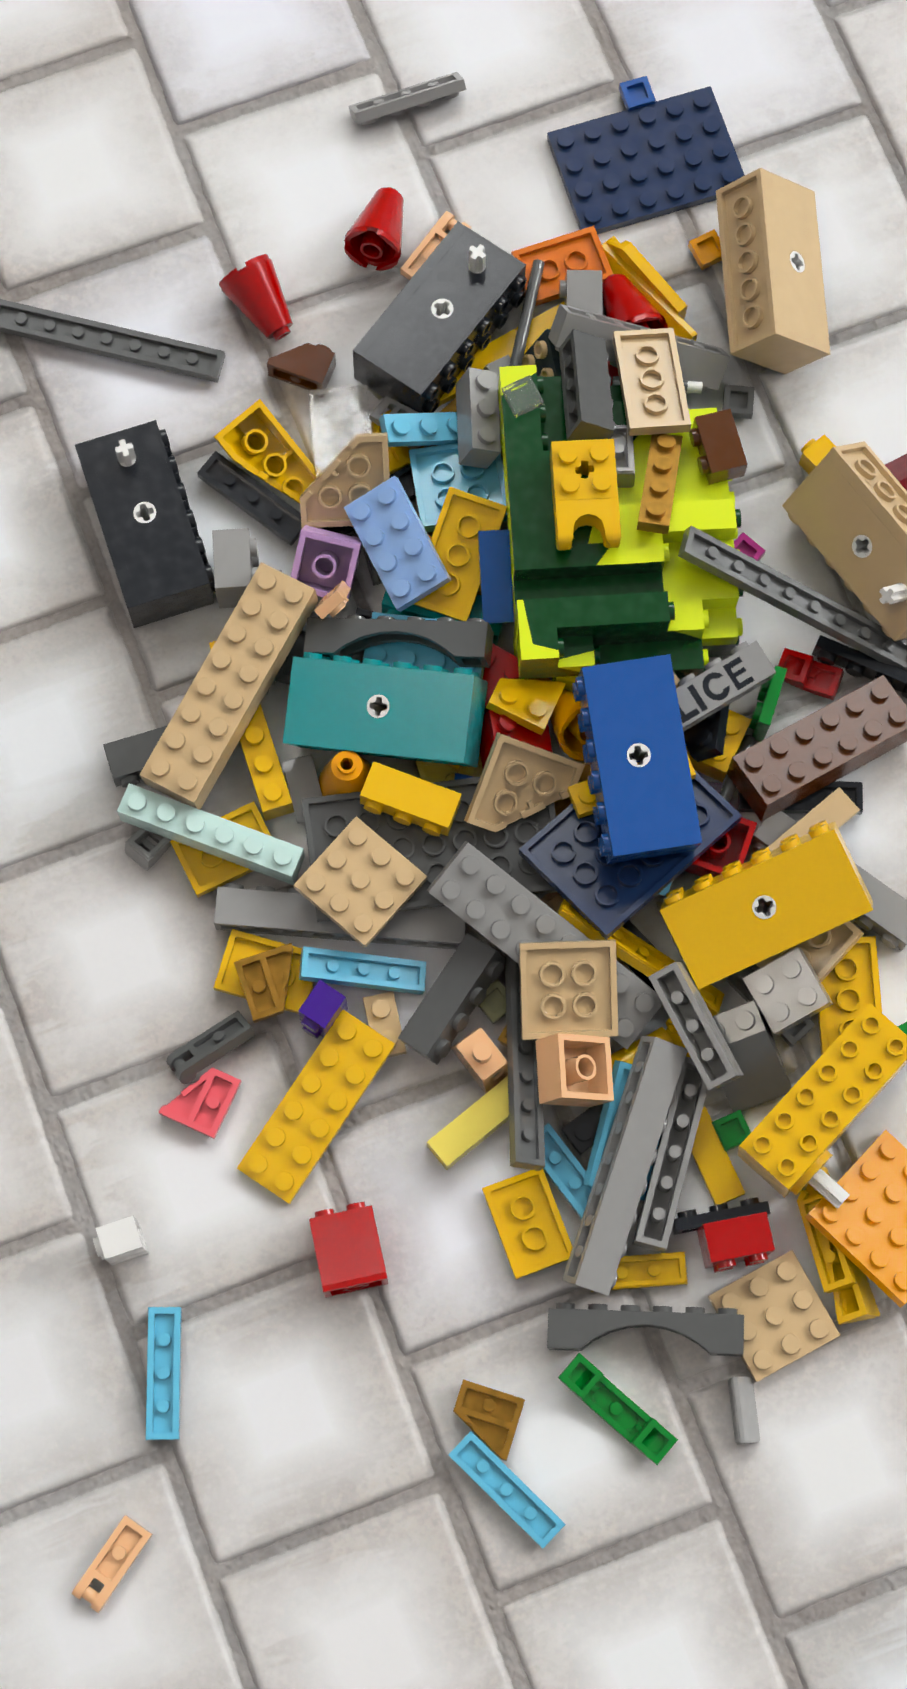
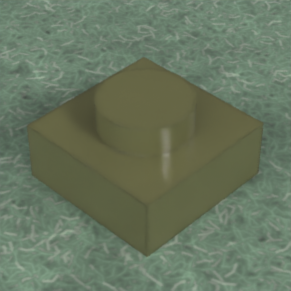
(495, 1002)

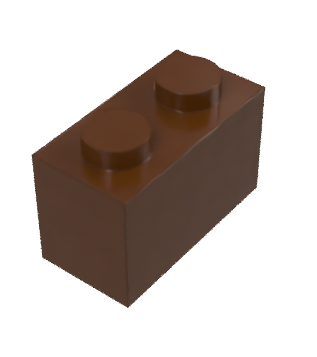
(718, 446)

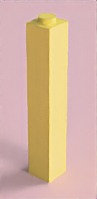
(471, 1126)

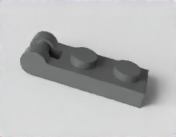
(209, 1047)

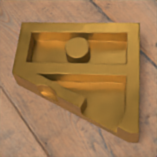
(266, 981)
(489, 1415)

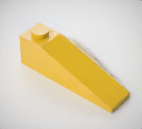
(267, 451)

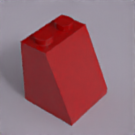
(348, 1250)

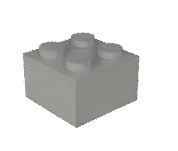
(234, 564)
(787, 991)

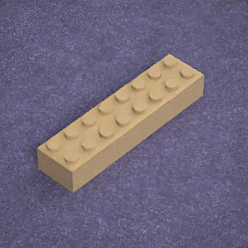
(229, 686)

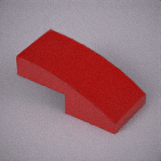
(810, 674)

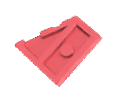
(204, 1103)

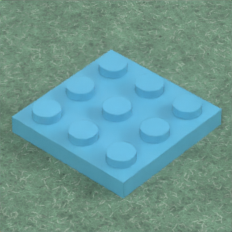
(438, 468)

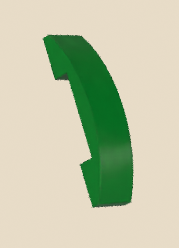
(617, 1409)

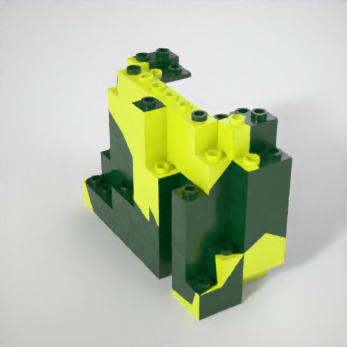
(599, 600)

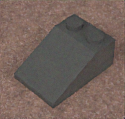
(756, 1055)

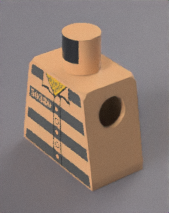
(481, 1059)

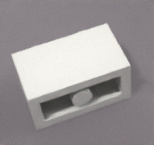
(120, 1241)

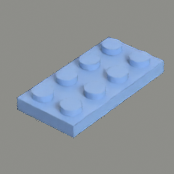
(397, 543)

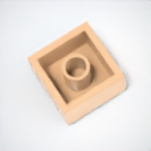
(574, 1070)

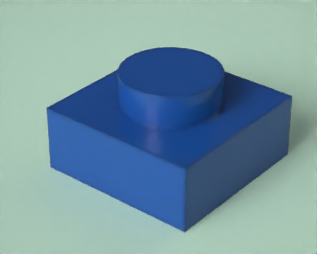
(636, 93)

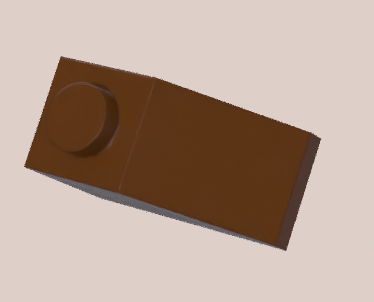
(304, 366)

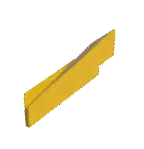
(627, 260)
(837, 1273)

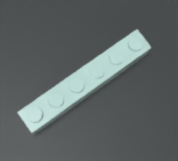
(211, 834)

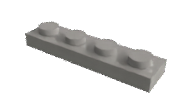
(416, 95)

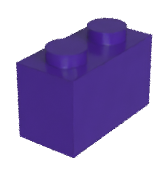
(321, 1009)

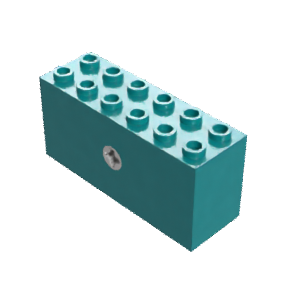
(344, 703)

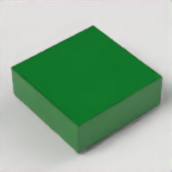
(731, 1130)

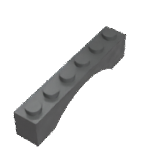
(464, 642)
(577, 1328)

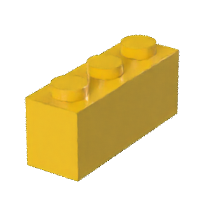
(410, 799)

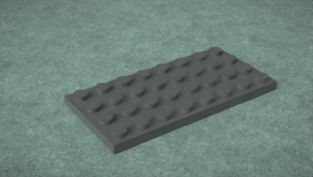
(330, 814)

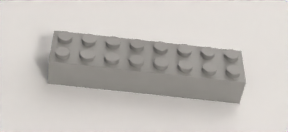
(513, 915)

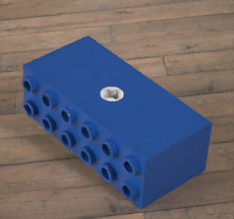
(636, 713)

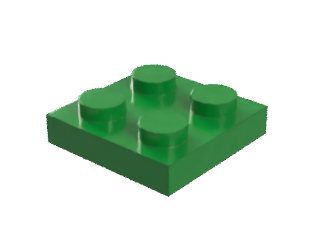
(764, 711)

